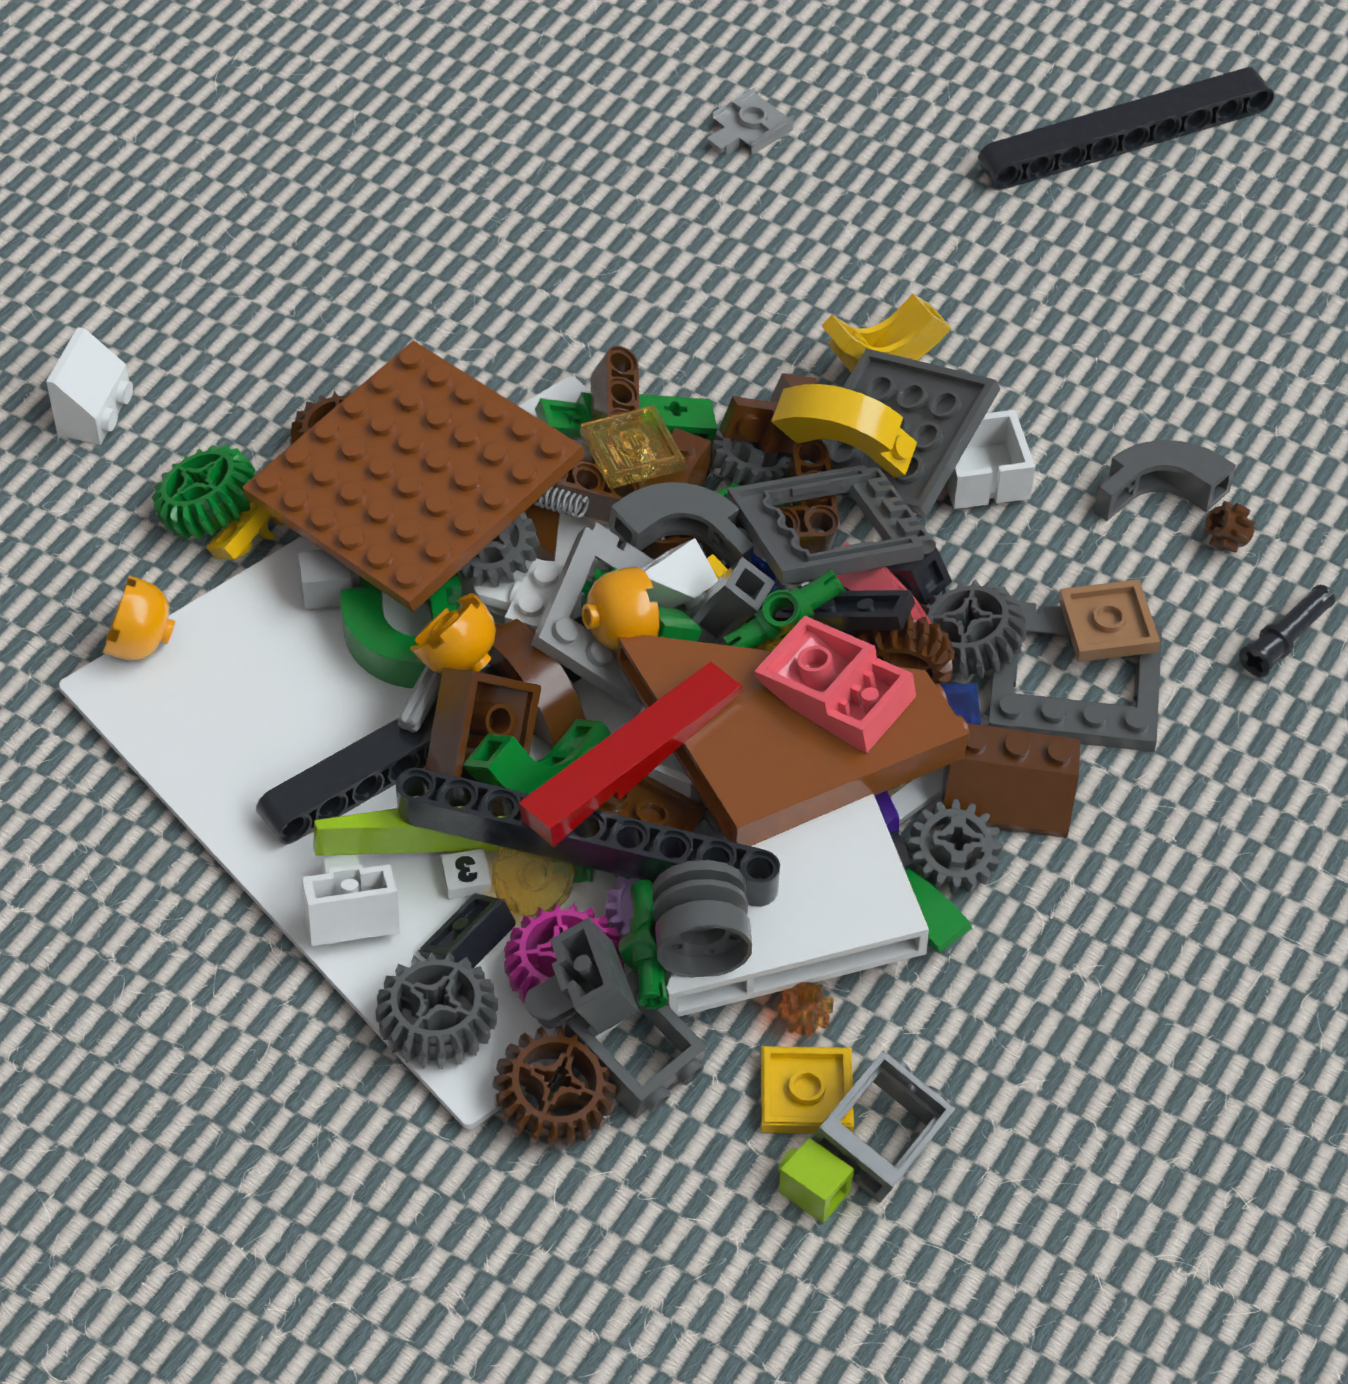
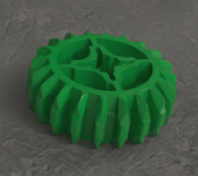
(203, 492)

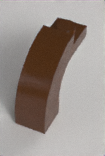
(751, 418)
(521, 661)

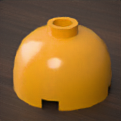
(620, 607)
(139, 621)
(457, 637)

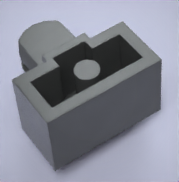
(585, 982)

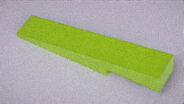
(385, 834)

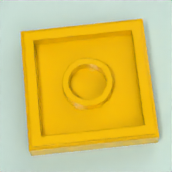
(803, 1087)

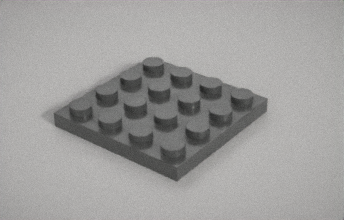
(938, 411)

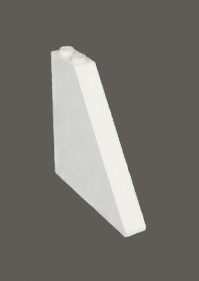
(835, 912)

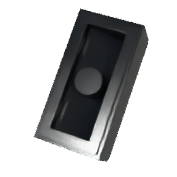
(471, 930)

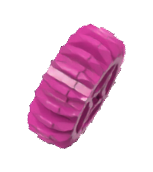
(530, 951)

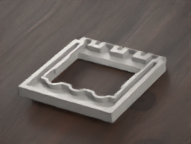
(572, 642)

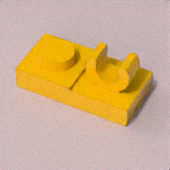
(237, 538)

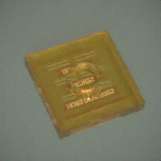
(632, 446)

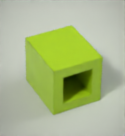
(815, 1179)

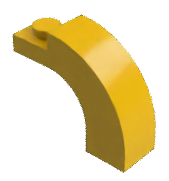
(906, 333)
(849, 417)

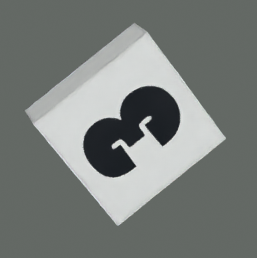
(466, 873)

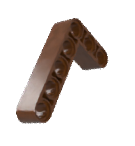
(612, 393)
(802, 516)

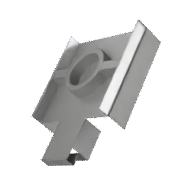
(752, 121)

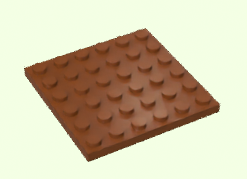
(413, 474)

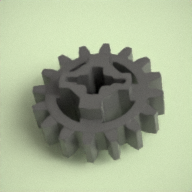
(747, 461)
(501, 557)
(971, 839)

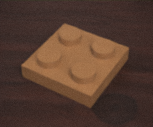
(1109, 620)

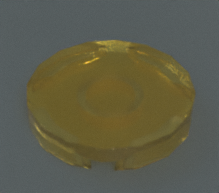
(531, 881)

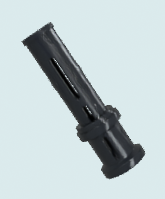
(1278, 639)

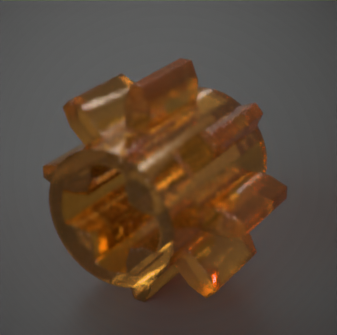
(805, 1008)

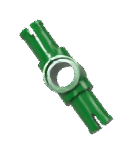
(803, 602)
(640, 951)

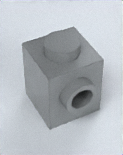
(323, 579)

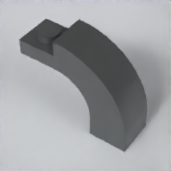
(1164, 467)
(681, 510)
(731, 601)

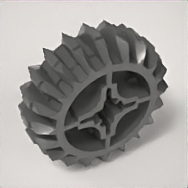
(981, 624)
(442, 1024)

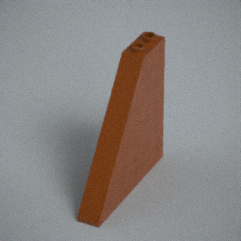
(772, 767)

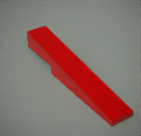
(627, 754)

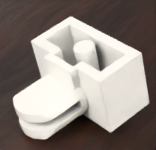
(522, 598)
(350, 901)

